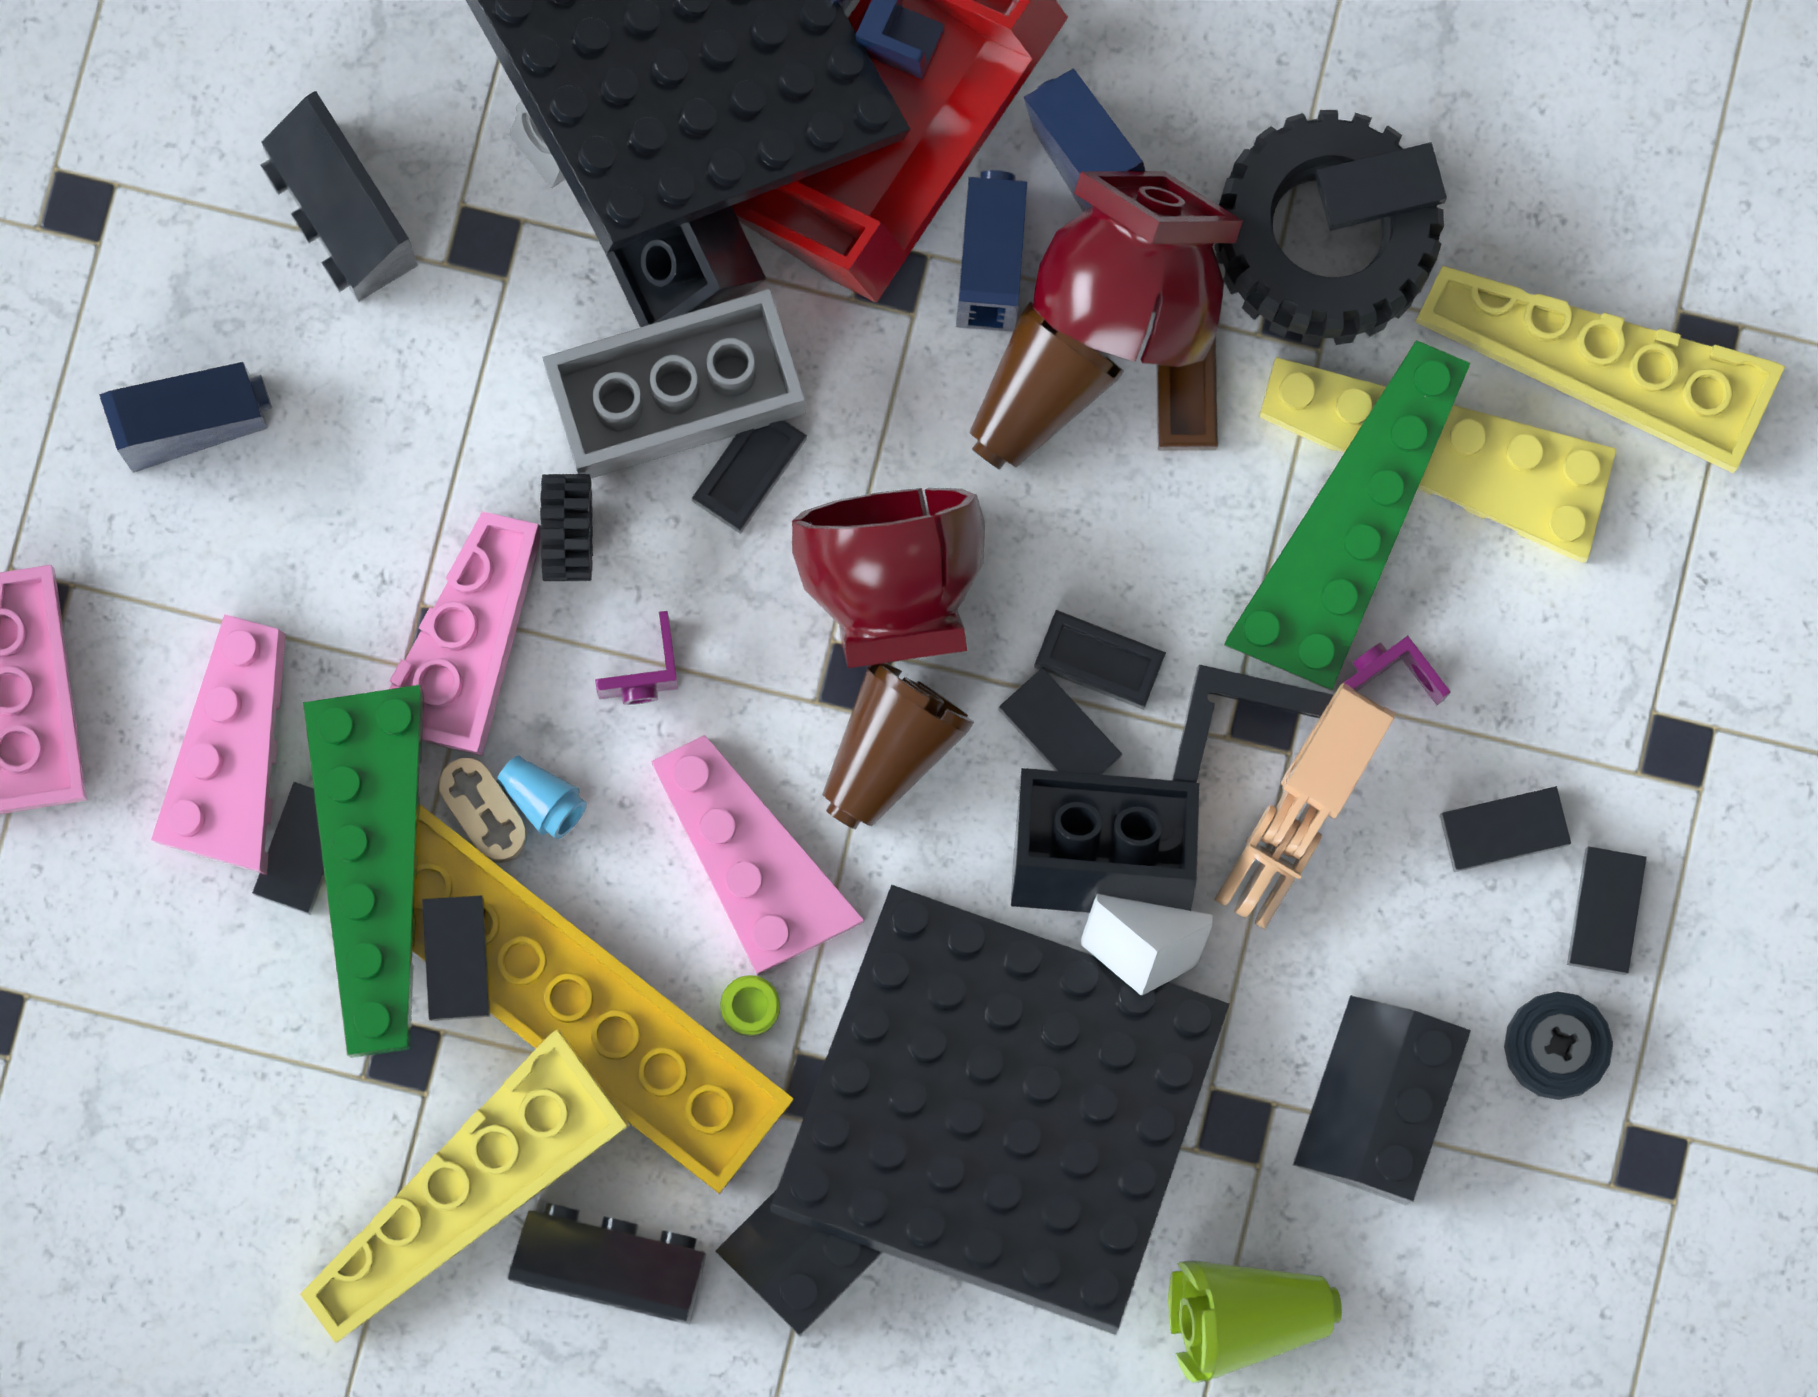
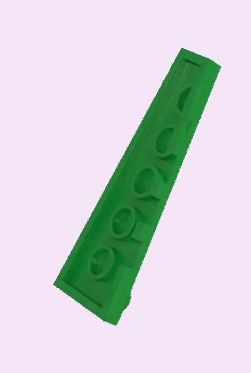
(1332, 563)
(368, 809)

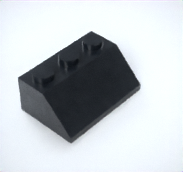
(336, 200)
(687, 268)
(1103, 838)
(1381, 1098)
(608, 1263)
(794, 1265)

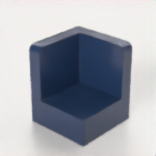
(899, 36)

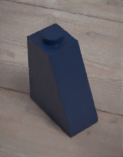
(1078, 131)
(992, 252)
(184, 414)

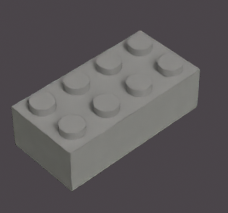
(675, 384)

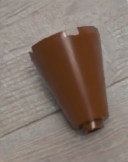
(1037, 390)
(889, 744)

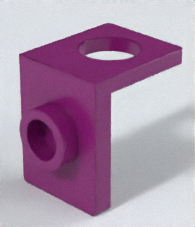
(1380, 659)
(643, 687)

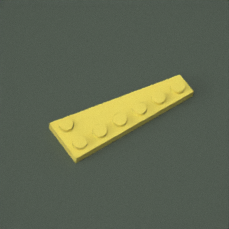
(1649, 378)
(1492, 466)
(503, 1156)

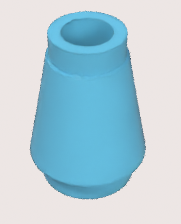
(543, 798)

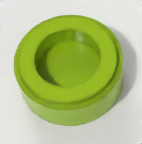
(750, 1005)

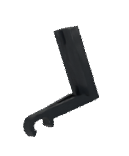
(1236, 687)

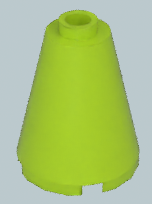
(1245, 1315)

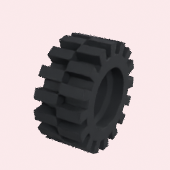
(566, 527)

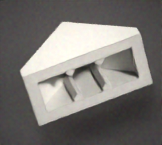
(1145, 940)

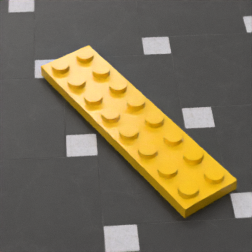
(639, 1046)

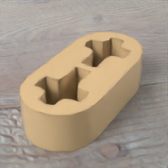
(471, 818)

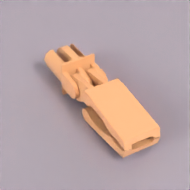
(1322, 778)

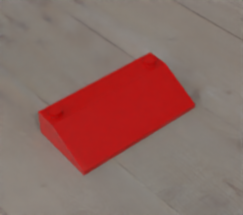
(872, 210)

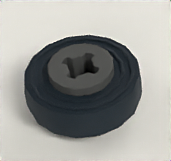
(1538, 1054)

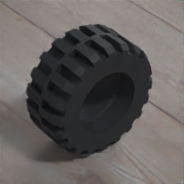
(1280, 288)

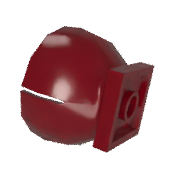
(1133, 255)
(892, 569)

